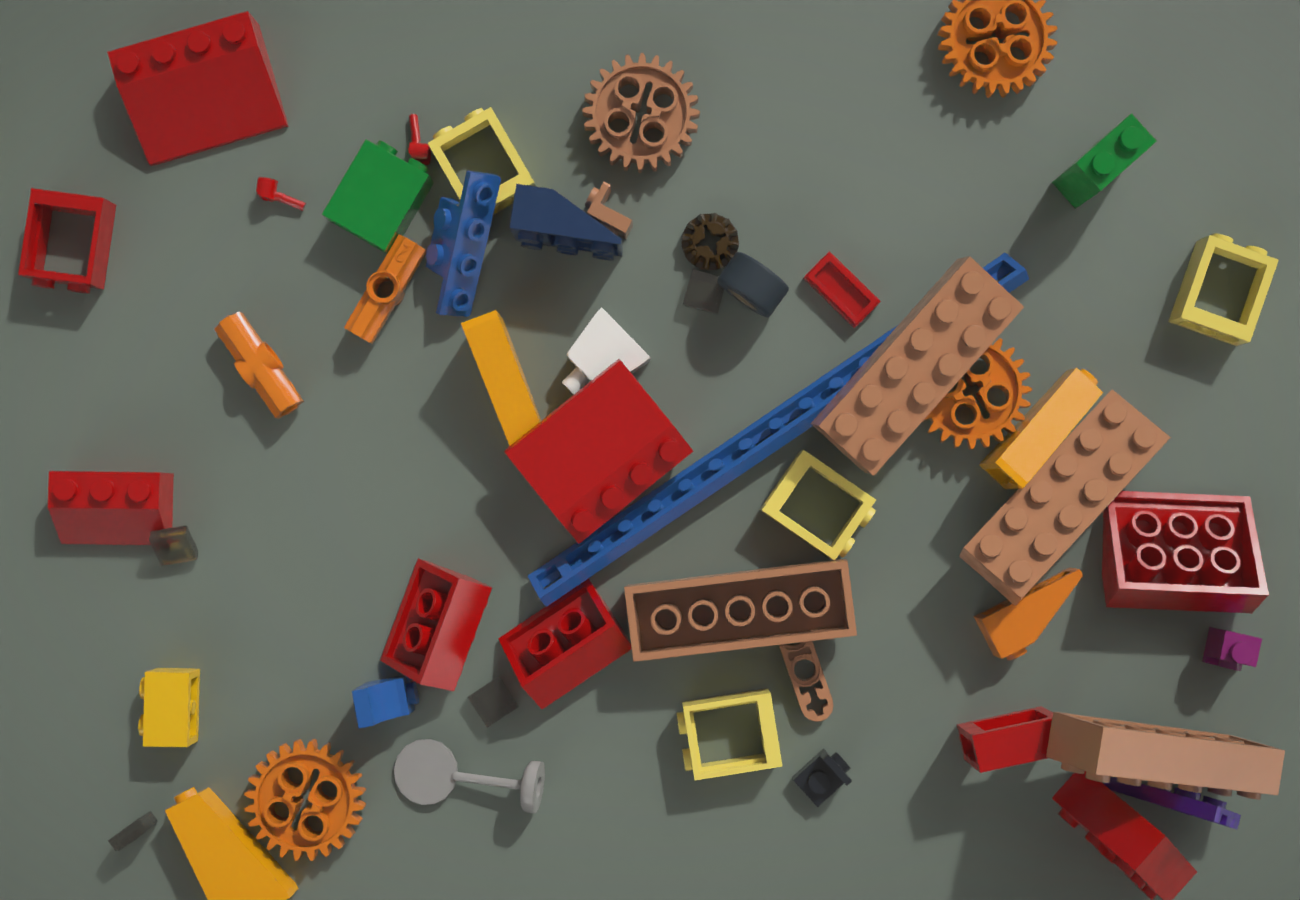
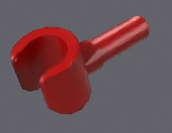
(417, 150)
(267, 191)

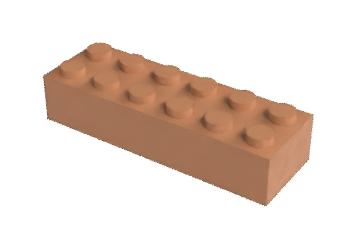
(917, 365)
(1063, 497)
(740, 610)
(1164, 756)

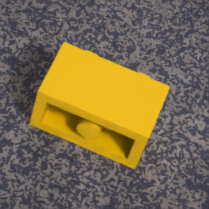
(170, 707)

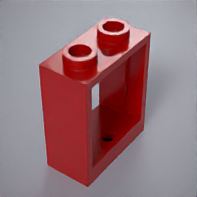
(36, 238)
(1006, 739)

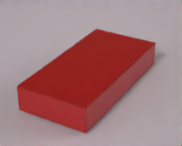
(841, 289)

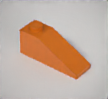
(1013, 628)

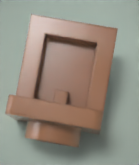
(607, 217)

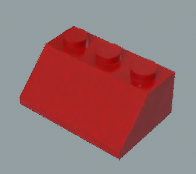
(110, 506)
(435, 625)
(564, 644)

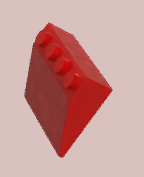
(199, 88)
(598, 451)
(1182, 553)

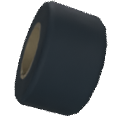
(753, 284)

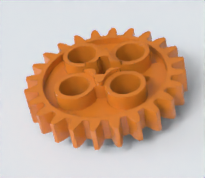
(1003, 69)
(1000, 374)
(276, 786)

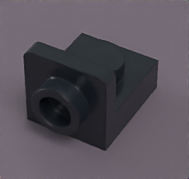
(822, 776)

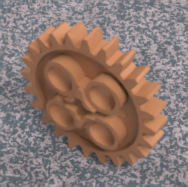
(611, 105)

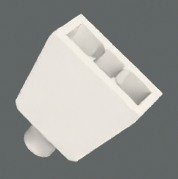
(598, 348)

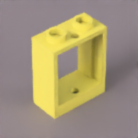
(474, 123)
(1210, 324)
(787, 484)
(768, 731)

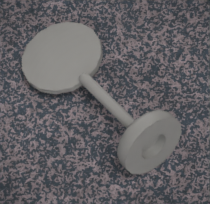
(429, 773)

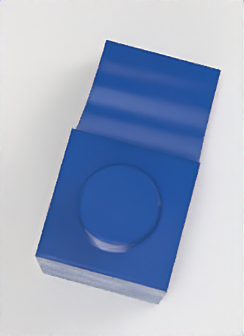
(384, 700)

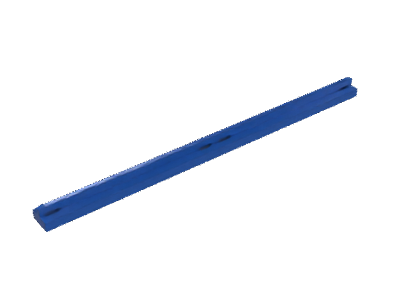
(715, 468)

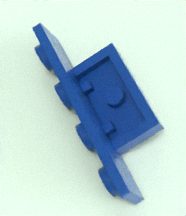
(461, 241)

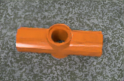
(397, 267)
(258, 365)

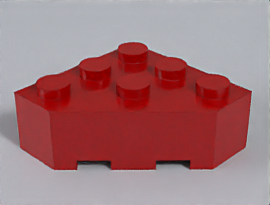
(1124, 837)

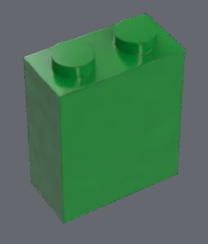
(1104, 161)
(378, 195)

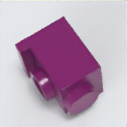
(1231, 649)

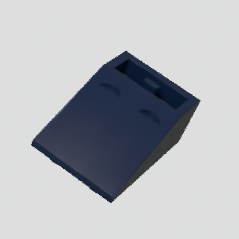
(549, 219)

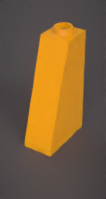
(502, 374)
(1042, 430)
(224, 852)

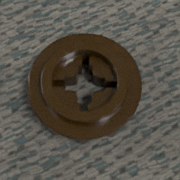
(702, 256)

